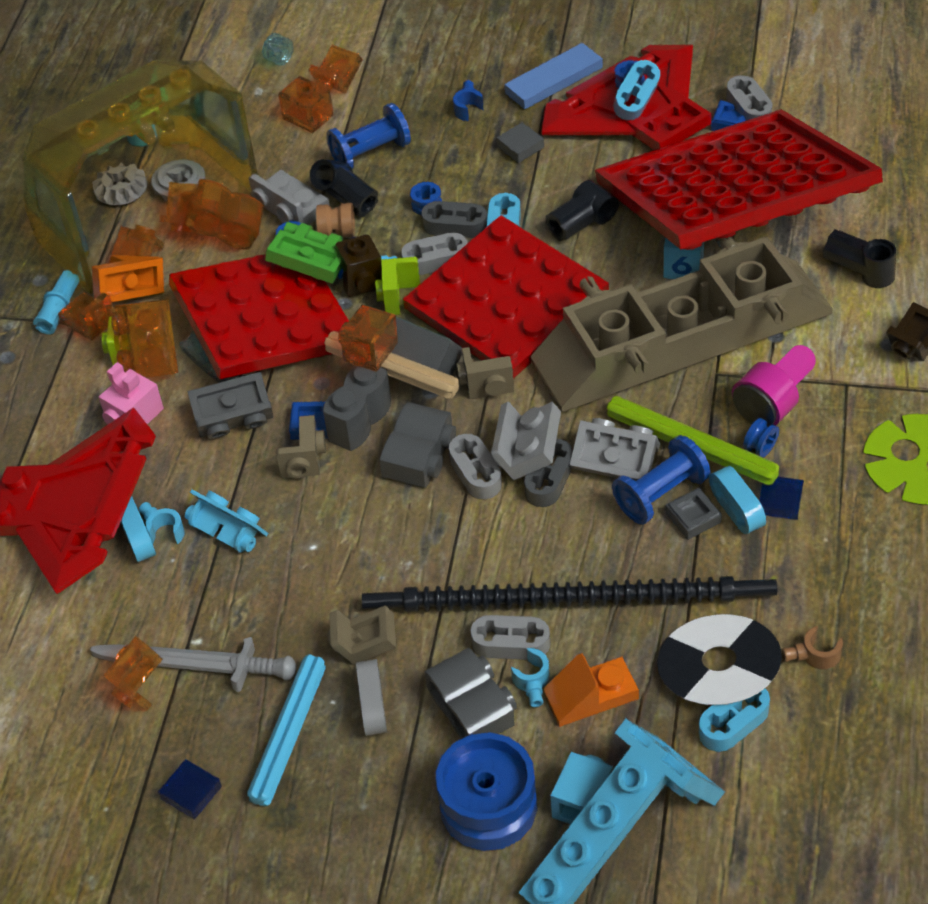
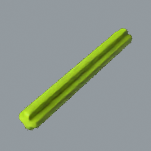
(712, 447)

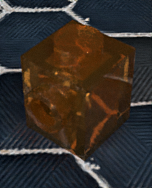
(306, 104)
(368, 337)

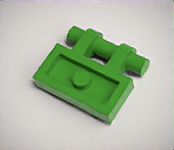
(306, 251)

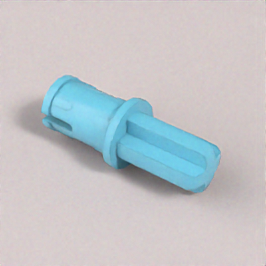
(55, 301)

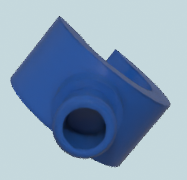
(466, 96)

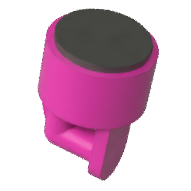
(771, 389)

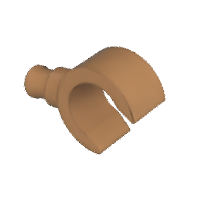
(813, 657)

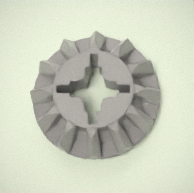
(176, 172)
(121, 193)

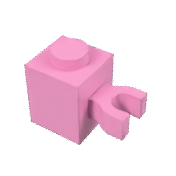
(129, 391)

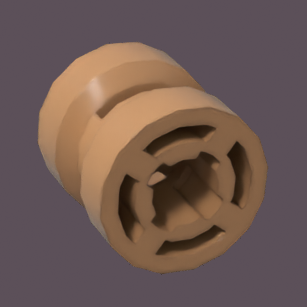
(336, 220)

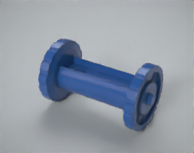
(390, 127)
(684, 462)

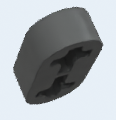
(454, 218)
(556, 476)

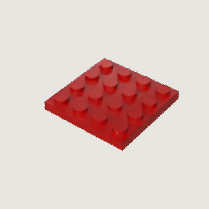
(501, 293)
(256, 314)

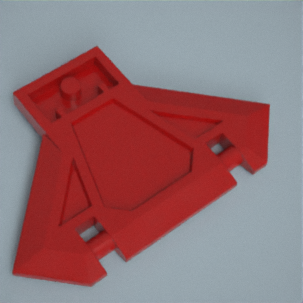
(665, 120)
(75, 499)

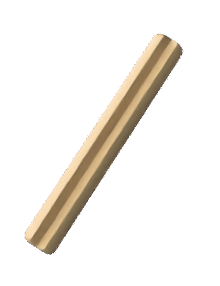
(407, 371)

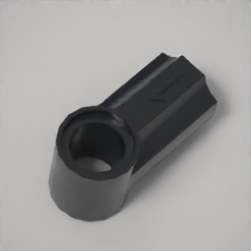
(345, 185)
(587, 205)
(872, 259)

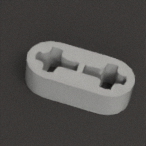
(755, 97)
(434, 250)
(468, 469)
(509, 636)
(371, 697)

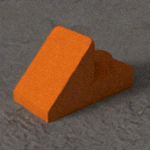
(129, 277)
(587, 690)

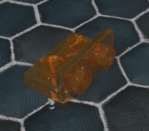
(145, 338)

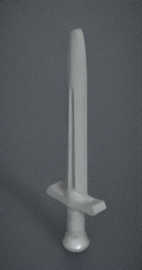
(223, 662)

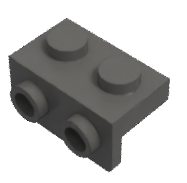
(230, 405)

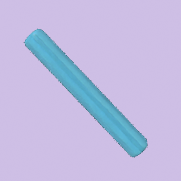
(286, 731)

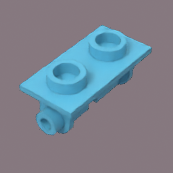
(237, 528)

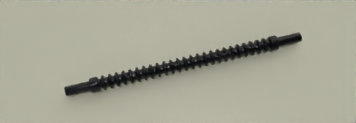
(725, 589)

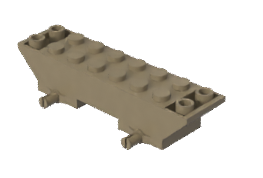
(636, 336)

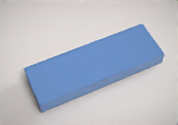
(553, 75)

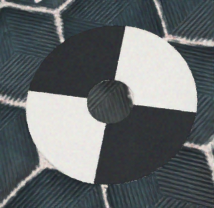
(755, 664)

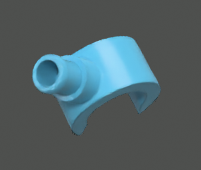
(158, 518)
(533, 683)

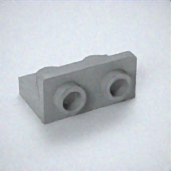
(287, 197)
(525, 440)
(613, 450)

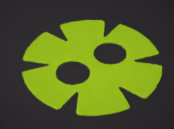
(892, 471)

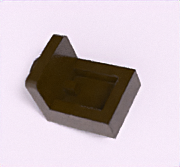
(360, 264)
(911, 334)

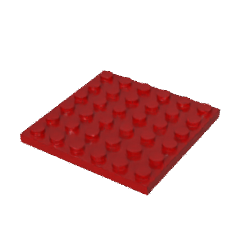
(736, 178)

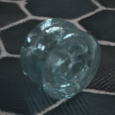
(277, 49)

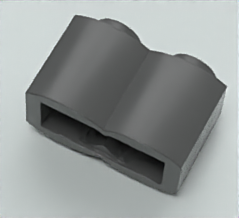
(357, 406)
(417, 445)
(469, 696)

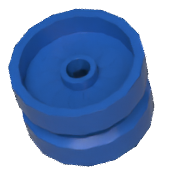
(486, 791)

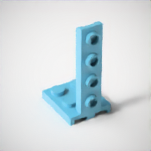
(613, 813)

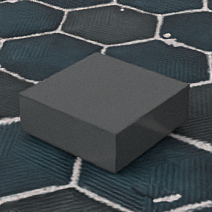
(520, 142)
(693, 513)

